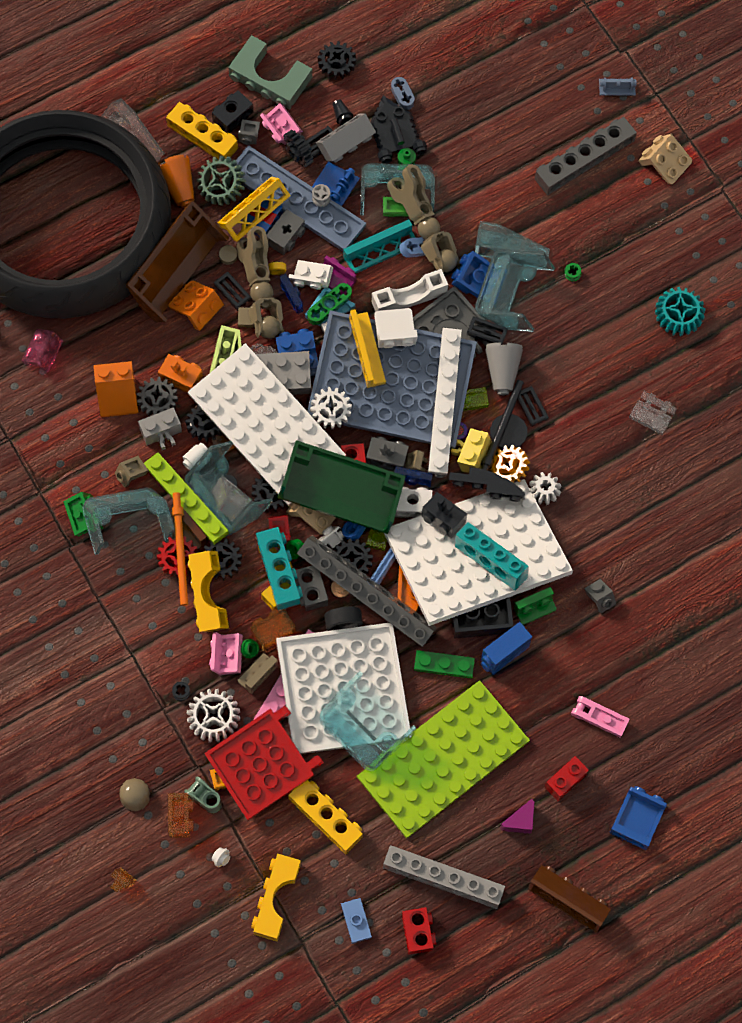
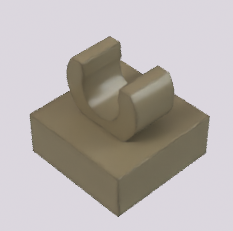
(415, 460)

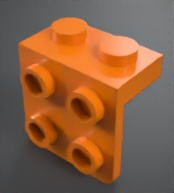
(197, 303)

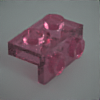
(42, 349)

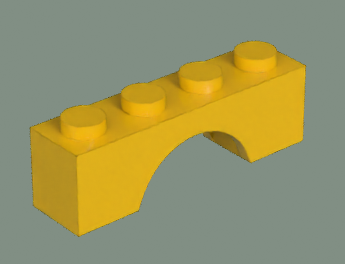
(203, 569)
(284, 872)

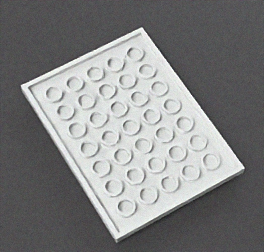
(453, 583)

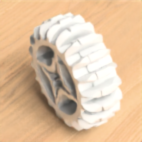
(207, 721)

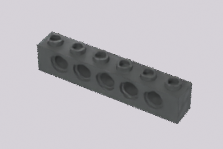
(551, 182)

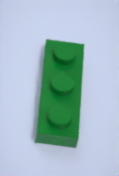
(444, 664)

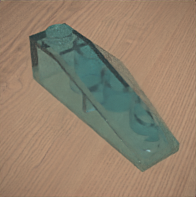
(496, 237)

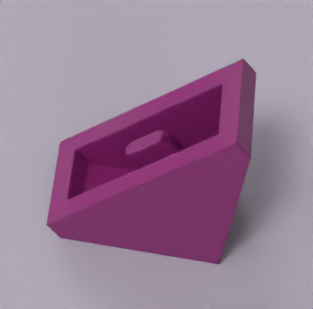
(521, 820)

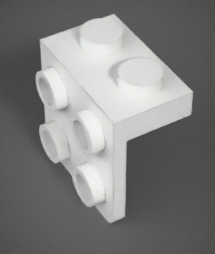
(395, 328)

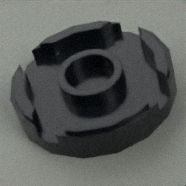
(514, 434)

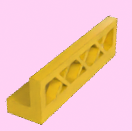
(254, 201)
(367, 349)

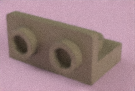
(258, 672)

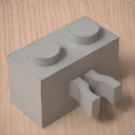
(160, 427)

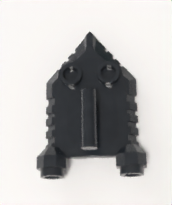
(395, 131)

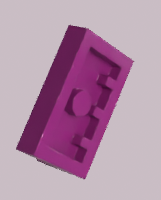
(340, 274)

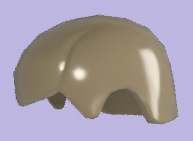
(134, 794)

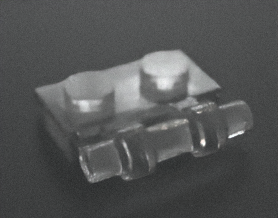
(651, 417)

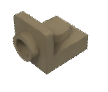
(130, 470)

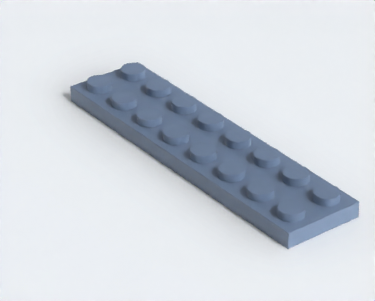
(329, 222)

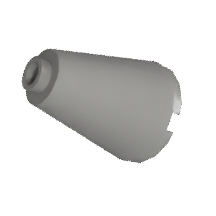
(503, 365)

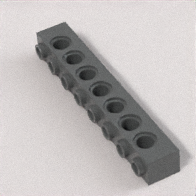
(366, 590)

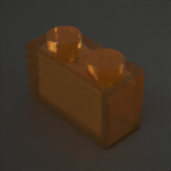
(275, 626)

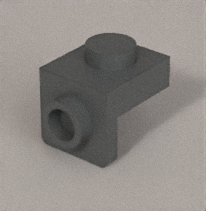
(248, 132)
(601, 595)

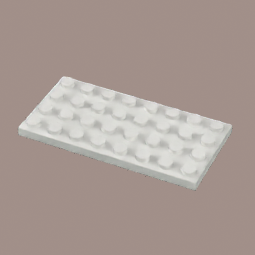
(258, 414)

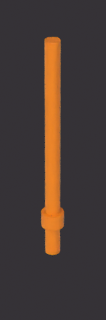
(177, 513)

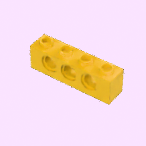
(191, 131)
(344, 841)

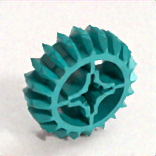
(692, 308)

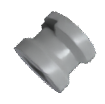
(317, 193)

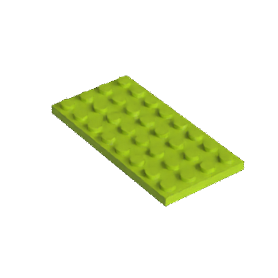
(444, 759)

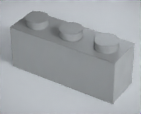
(346, 138)

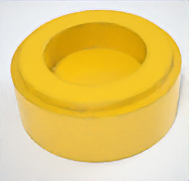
(277, 268)

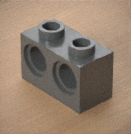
(314, 587)

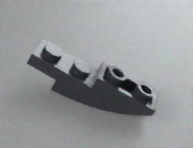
(496, 485)

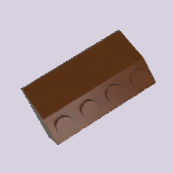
(569, 898)

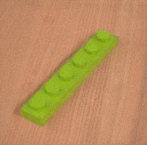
(191, 503)

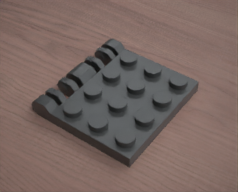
(452, 312)

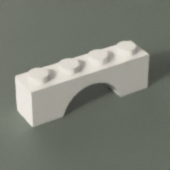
(427, 288)

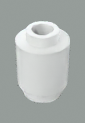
(194, 455)

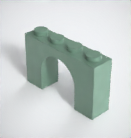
(281, 91)

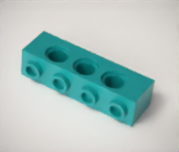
(491, 556)
(283, 597)

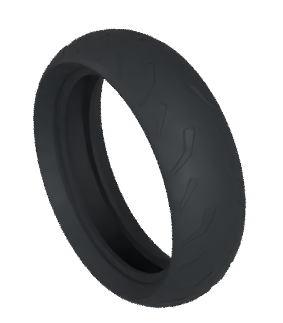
(114, 143)

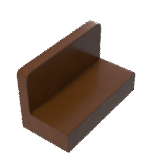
(192, 532)

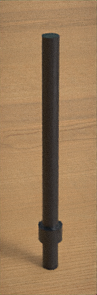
(488, 461)

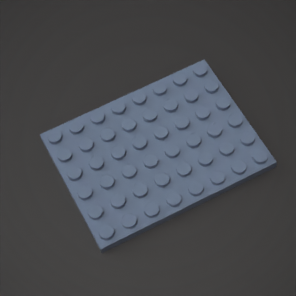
(407, 399)

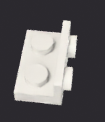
(312, 274)

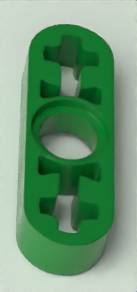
(316, 308)

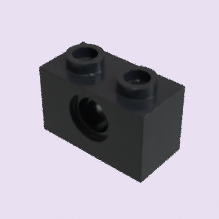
(229, 121)

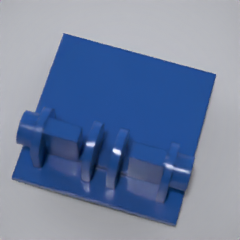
(339, 182)

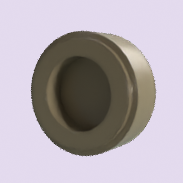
(228, 254)

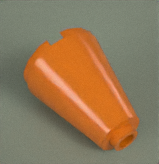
(178, 179)

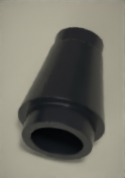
(341, 112)

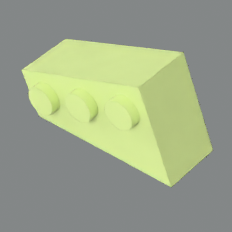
(227, 343)

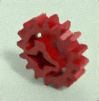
(170, 556)

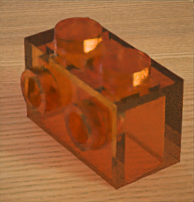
(179, 815)

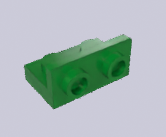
(75, 513)
(535, 606)

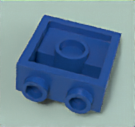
(471, 273)
(297, 343)

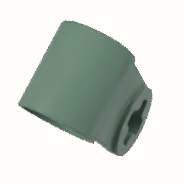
(201, 793)

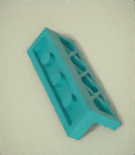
(374, 243)

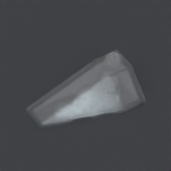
(125, 116)

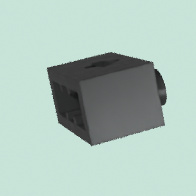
(285, 232)

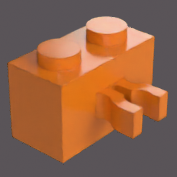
(180, 373)

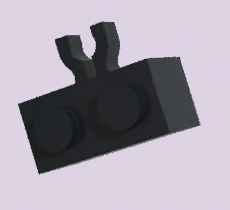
(444, 515)

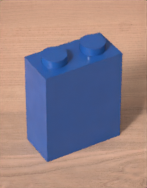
(505, 648)

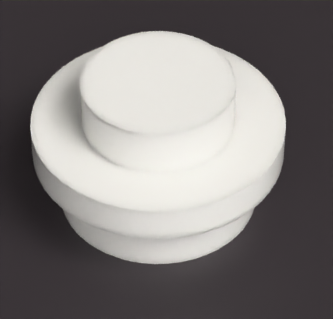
(221, 857)

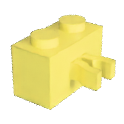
(472, 450)

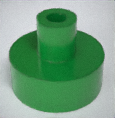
(406, 156)
(294, 546)

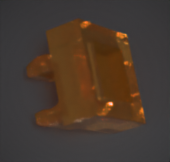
(122, 879)

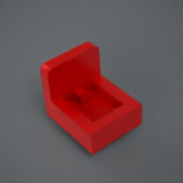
(282, 523)

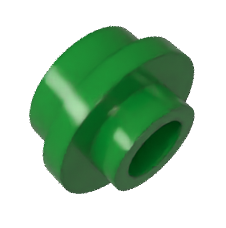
(249, 648)

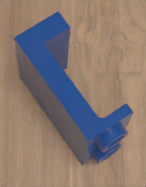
(638, 817)

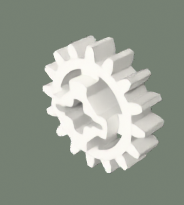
(338, 406)

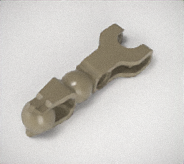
(414, 199)
(261, 292)

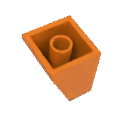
(116, 389)

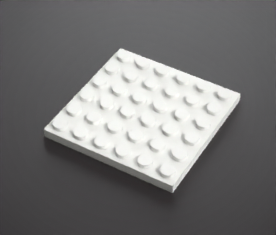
(323, 663)

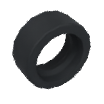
(343, 618)

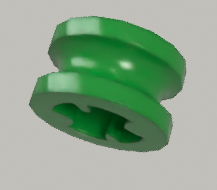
(570, 277)

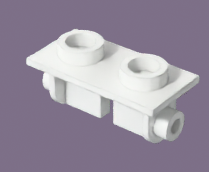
(331, 536)

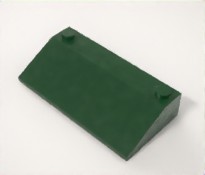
(341, 487)

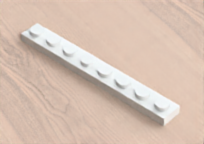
(444, 401)

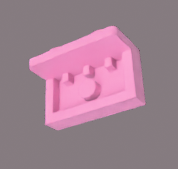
(279, 122)
(226, 653)

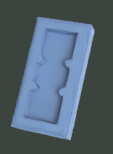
(356, 920)

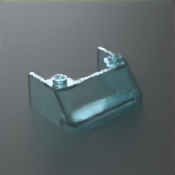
(381, 173)
(501, 283)
(204, 477)
(100, 509)
(353, 735)

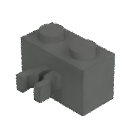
(386, 453)

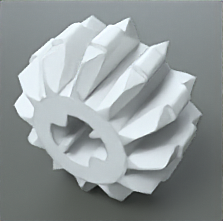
(548, 482)

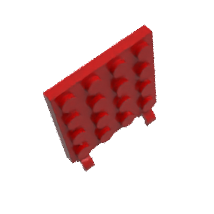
(261, 763)

